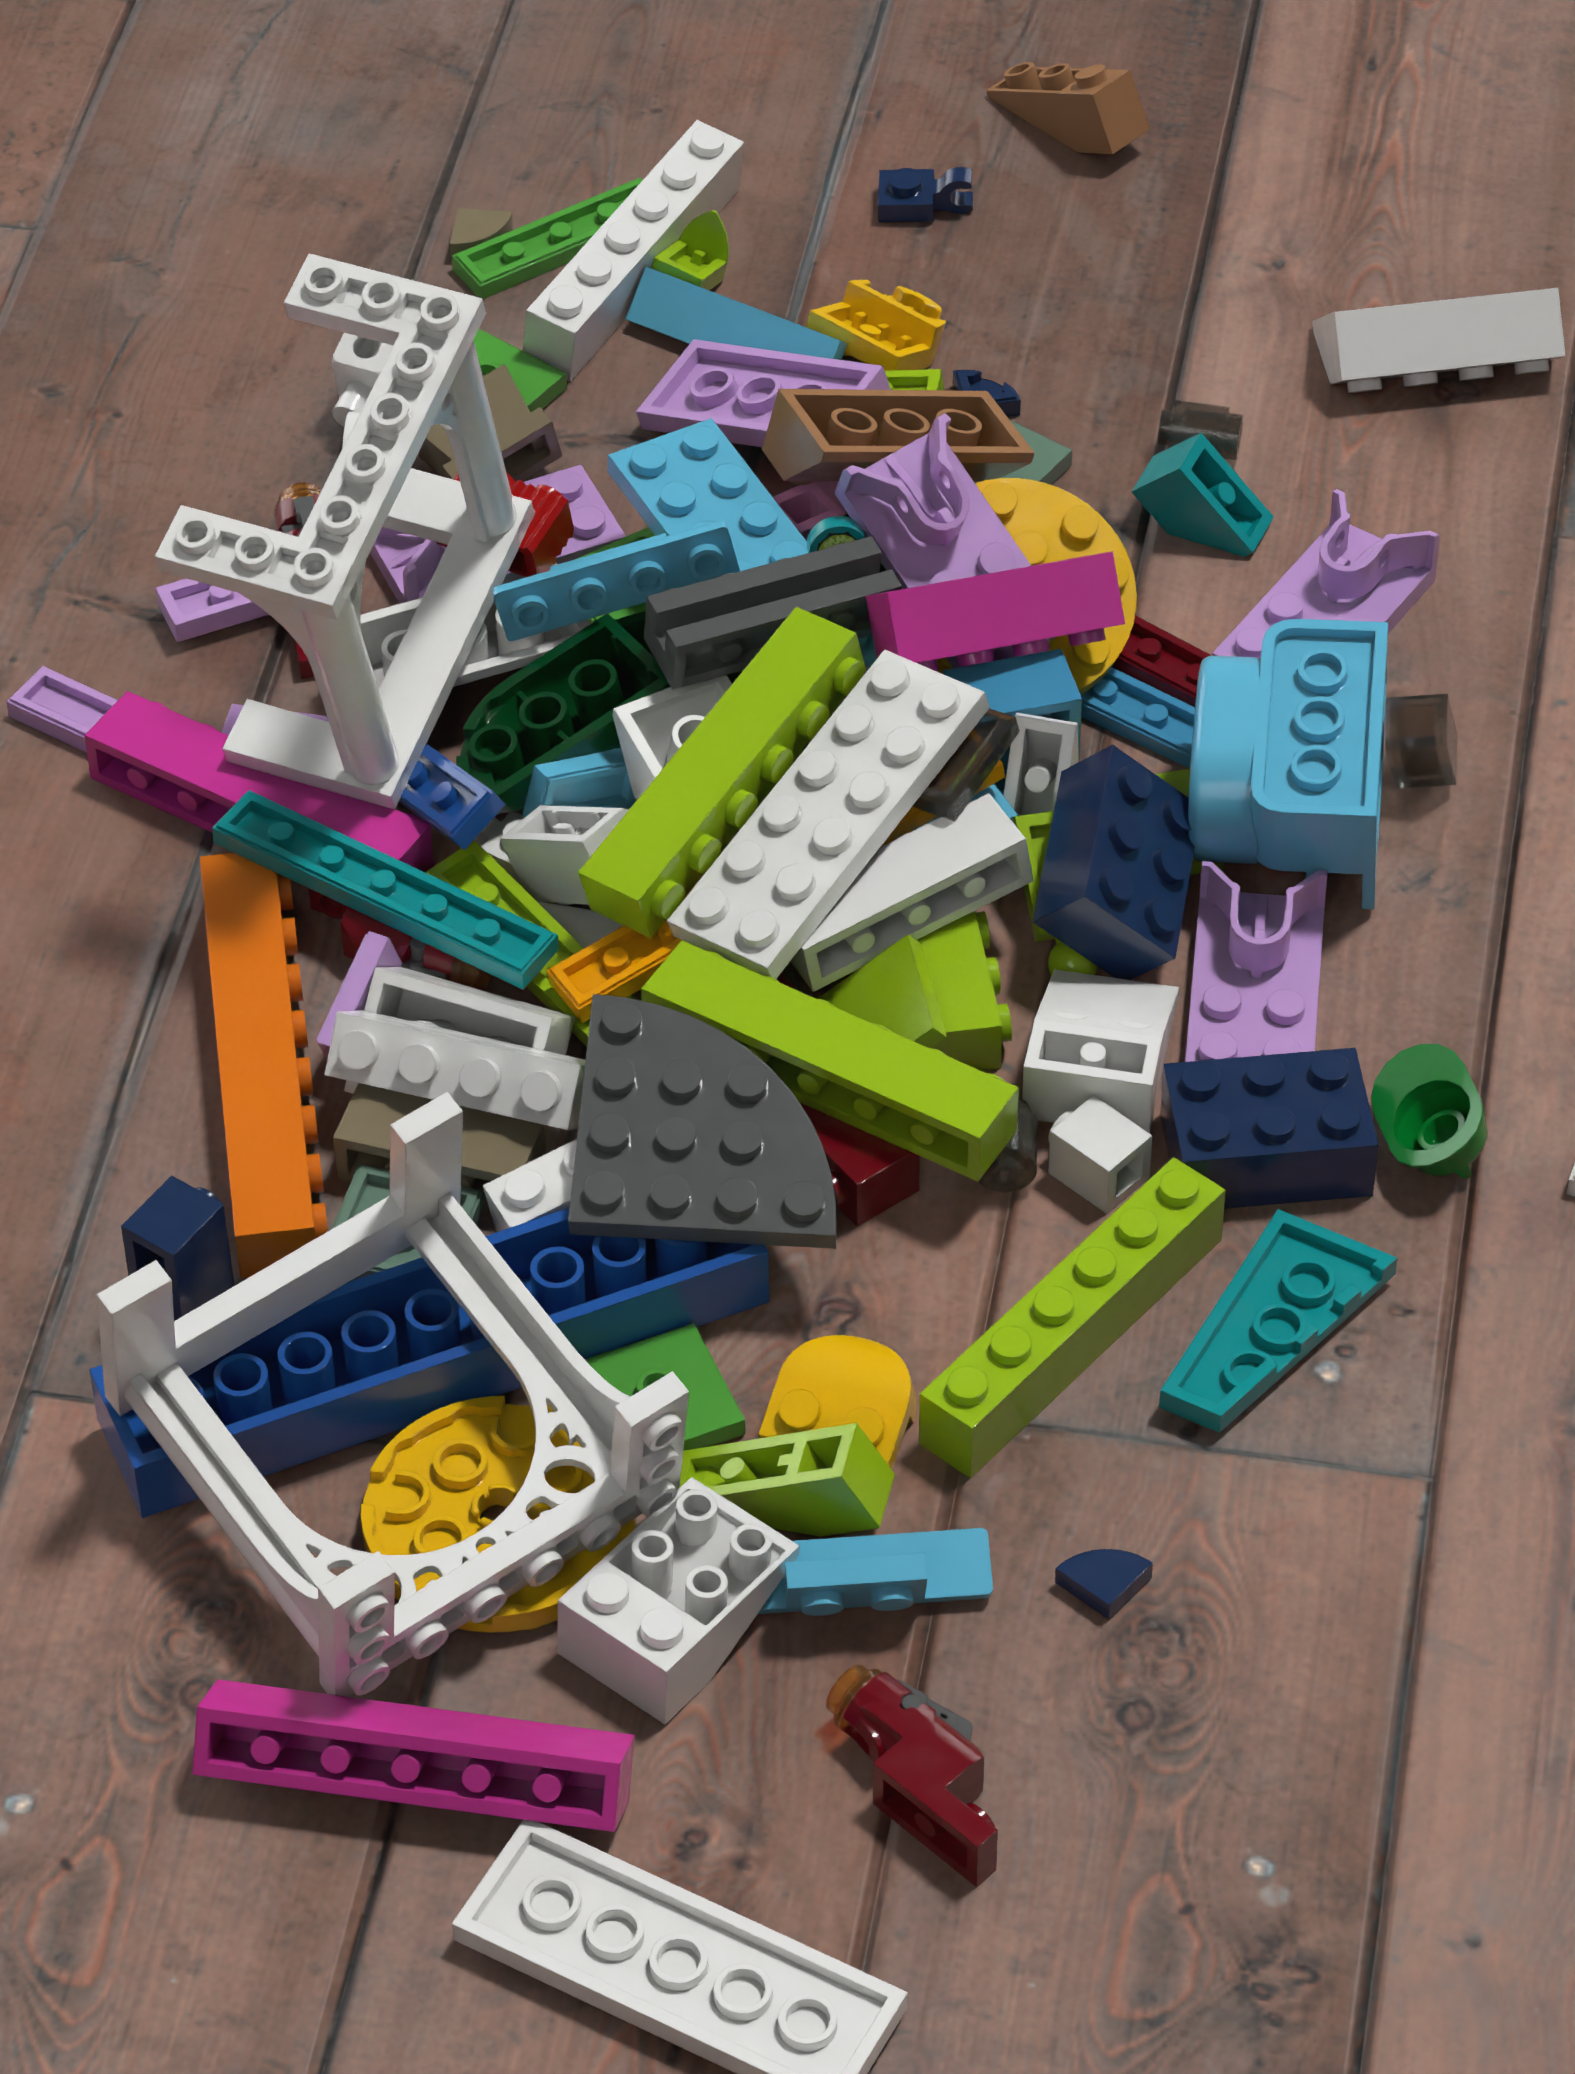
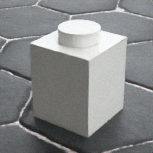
(1099, 1153)

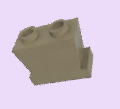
(525, 438)

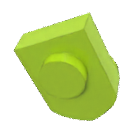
(699, 253)

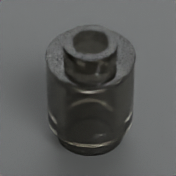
(1213, 421)
(1018, 1160)

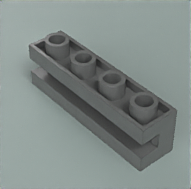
(727, 620)

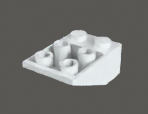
(1098, 1041)
(672, 1599)

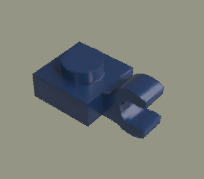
(916, 194)

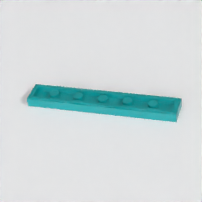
(386, 889)

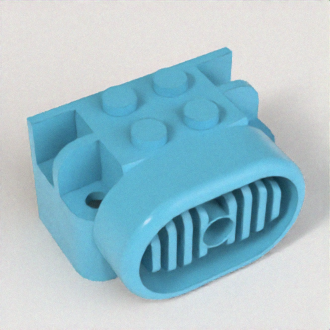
(1293, 751)

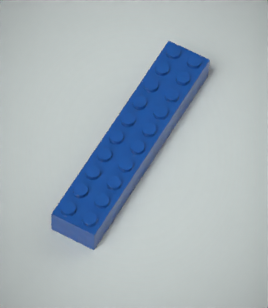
(405, 1347)

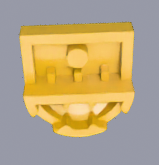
(883, 328)
(843, 1383)

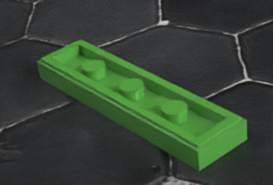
(538, 245)

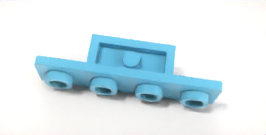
(613, 579)
(884, 1572)

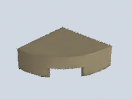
(478, 226)

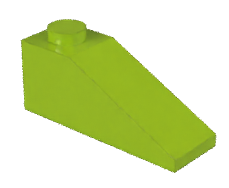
(799, 1480)

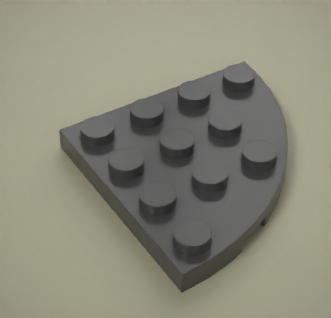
(692, 1138)

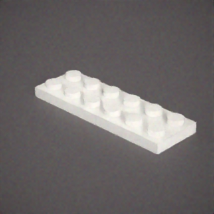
(828, 814)
(674, 1961)

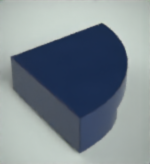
(1004, 395)
(1104, 1578)

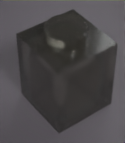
(1421, 741)

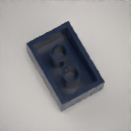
(1116, 865)
(1273, 1126)

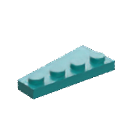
(1271, 1315)

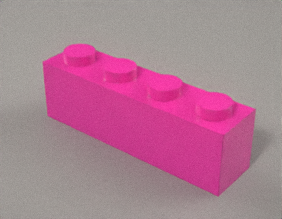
(998, 611)

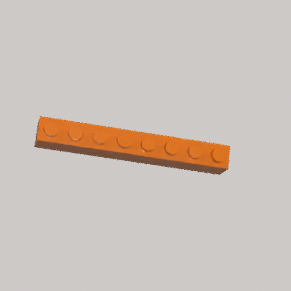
(259, 1063)

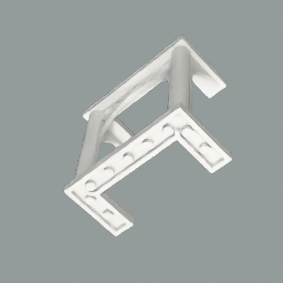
(317, 578)
(351, 1618)

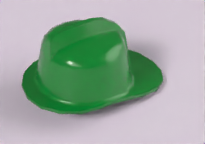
(1430, 1110)

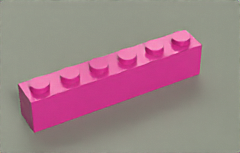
(183, 771)
(413, 1755)

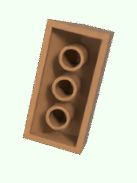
(827, 430)

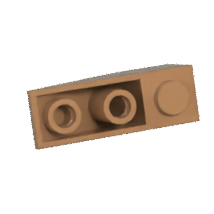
(1079, 107)

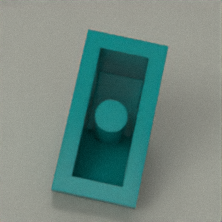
(1202, 498)

